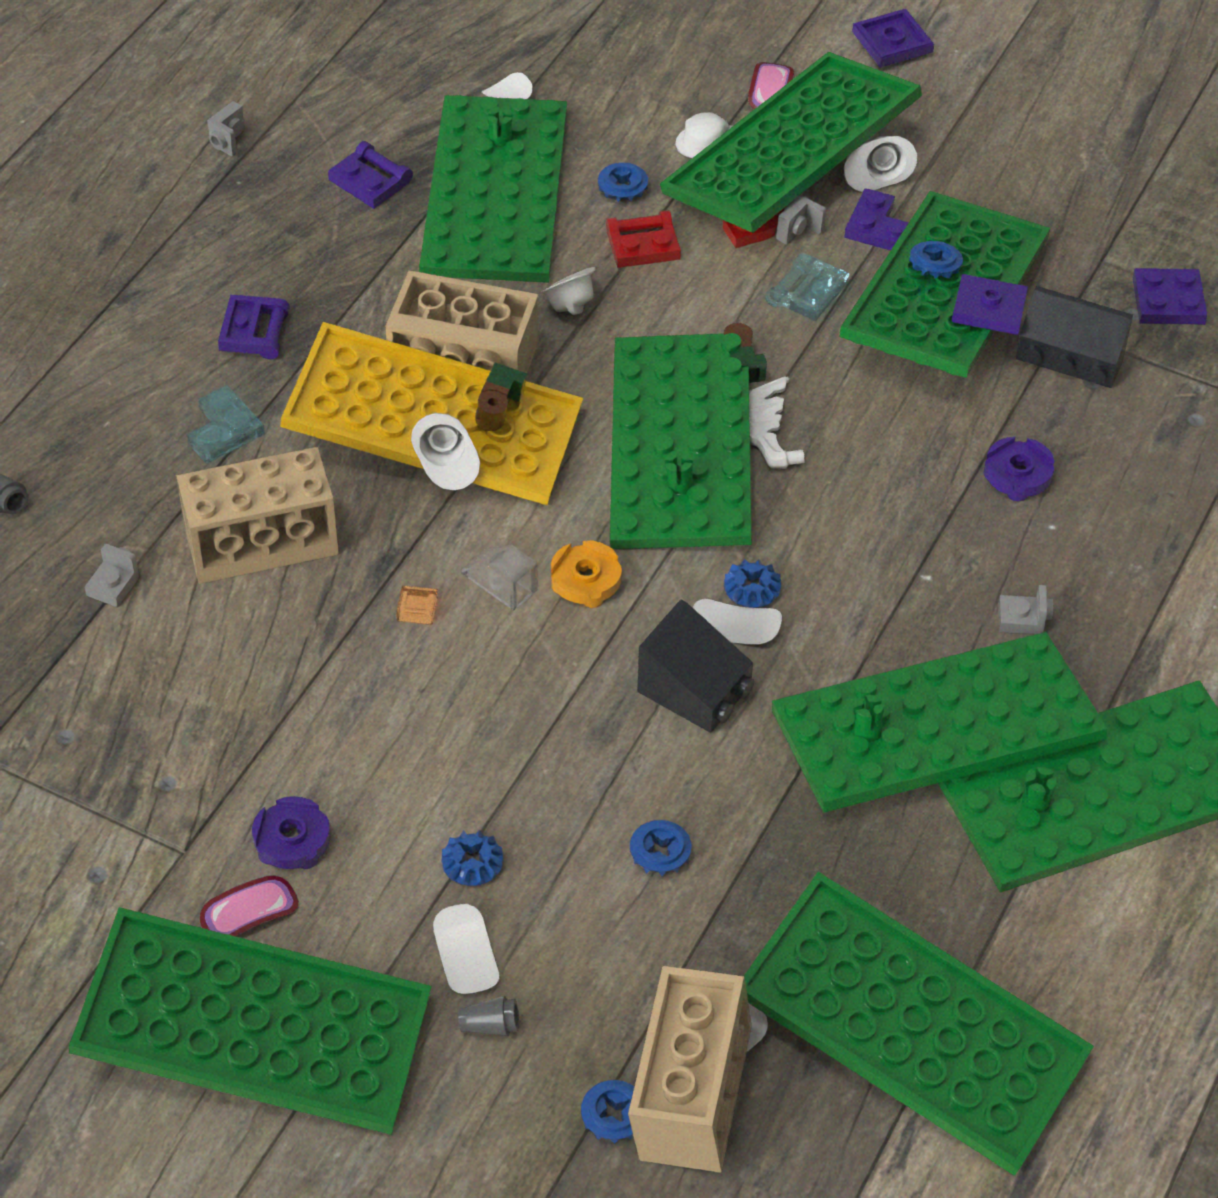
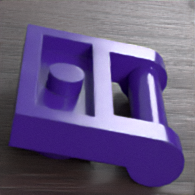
(365, 182)
(243, 321)

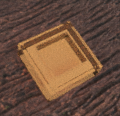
(417, 605)

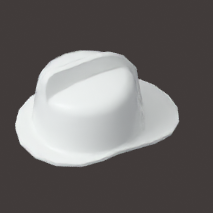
(700, 132)
(880, 163)
(571, 292)
(445, 451)

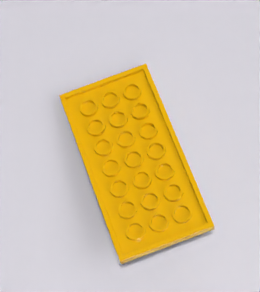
(376, 391)

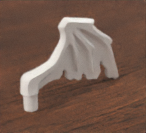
(765, 419)

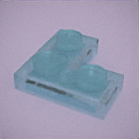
(229, 428)

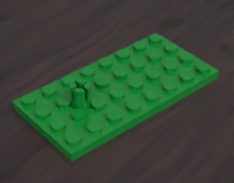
(790, 141)
(494, 189)
(914, 312)
(680, 443)
(937, 721)
(1097, 798)
(252, 1020)
(915, 1022)

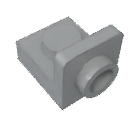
(226, 126)
(797, 216)
(114, 576)
(1025, 613)

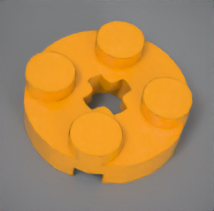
(583, 589)

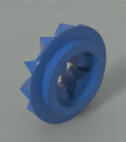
(623, 173)
(926, 258)
(753, 594)
(664, 834)
(472, 871)
(594, 1109)

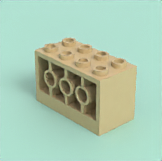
(466, 321)
(258, 514)
(691, 1069)

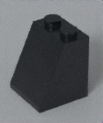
(693, 668)

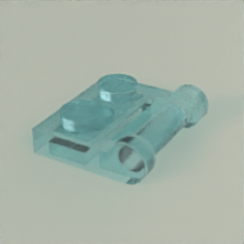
(814, 292)

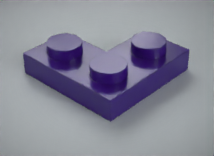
(872, 223)

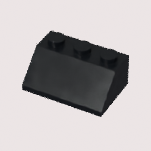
(1074, 337)

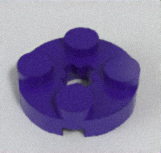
(1015, 482)
(293, 852)

